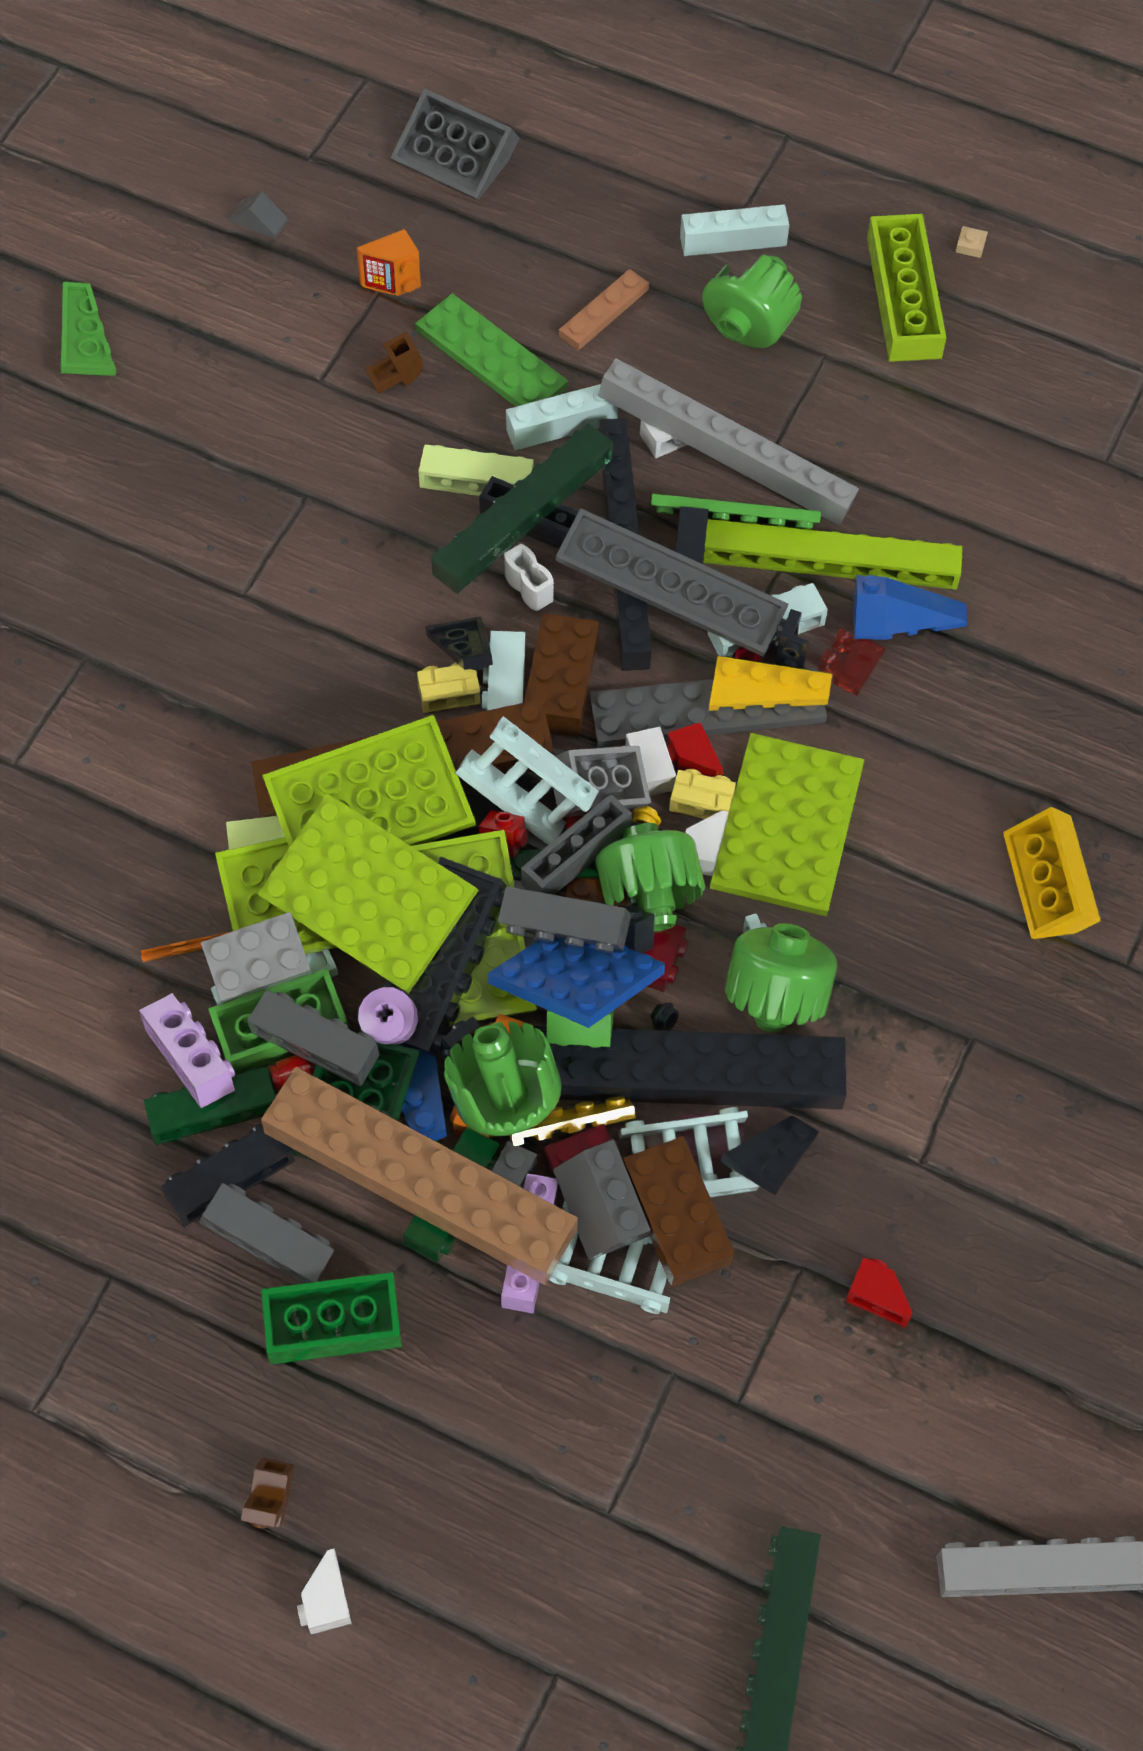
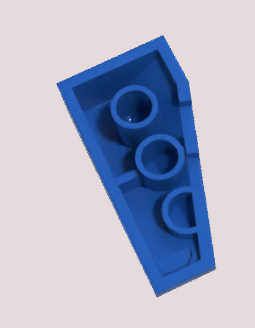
(893, 607)

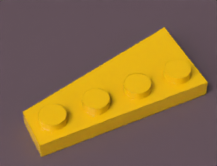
(752, 683)
(573, 1120)

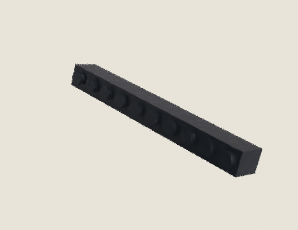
(621, 510)

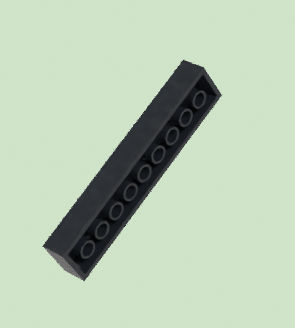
(706, 1069)

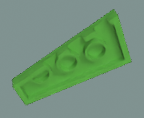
(83, 337)

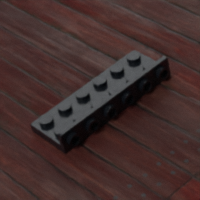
(449, 971)

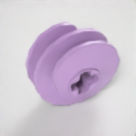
(399, 1026)

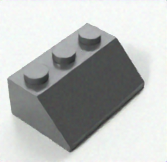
(602, 1199)

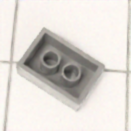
(610, 771)
(256, 957)

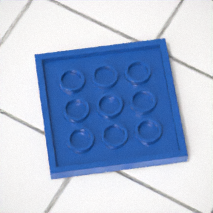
(575, 980)

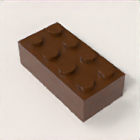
(563, 670)
(678, 1211)

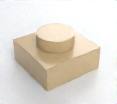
(971, 242)

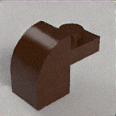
(400, 365)
(268, 1494)

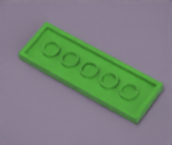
(489, 353)
(748, 512)

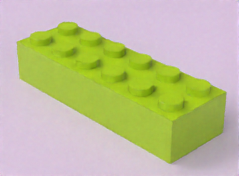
(906, 287)

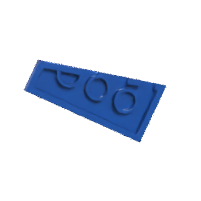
(423, 1100)

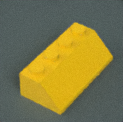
(1051, 875)

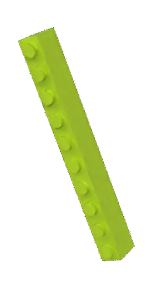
(832, 553)

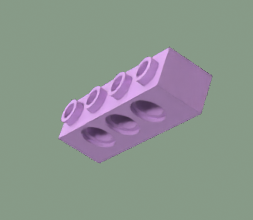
(187, 1050)
(518, 1289)

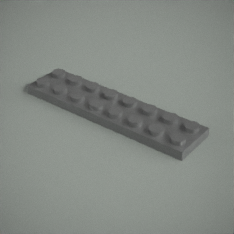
(671, 582)
(684, 704)

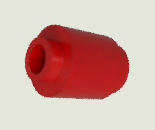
(284, 1067)

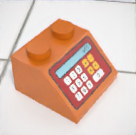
(390, 264)

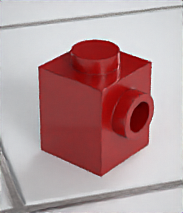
(513, 826)

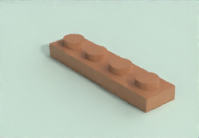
(603, 309)

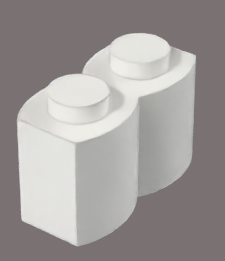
(528, 577)

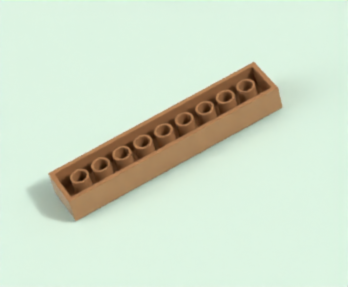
(420, 1175)

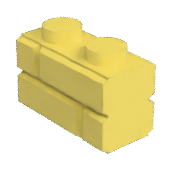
(447, 687)
(701, 794)

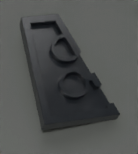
(463, 642)
(772, 1153)

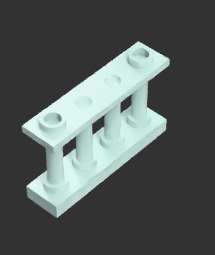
(512, 798)
(727, 1117)
(650, 1301)

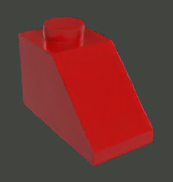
(692, 750)
(879, 1292)

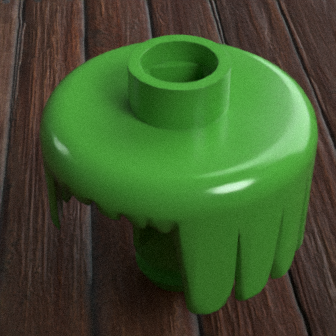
(754, 306)
(654, 869)
(780, 975)
(503, 1079)

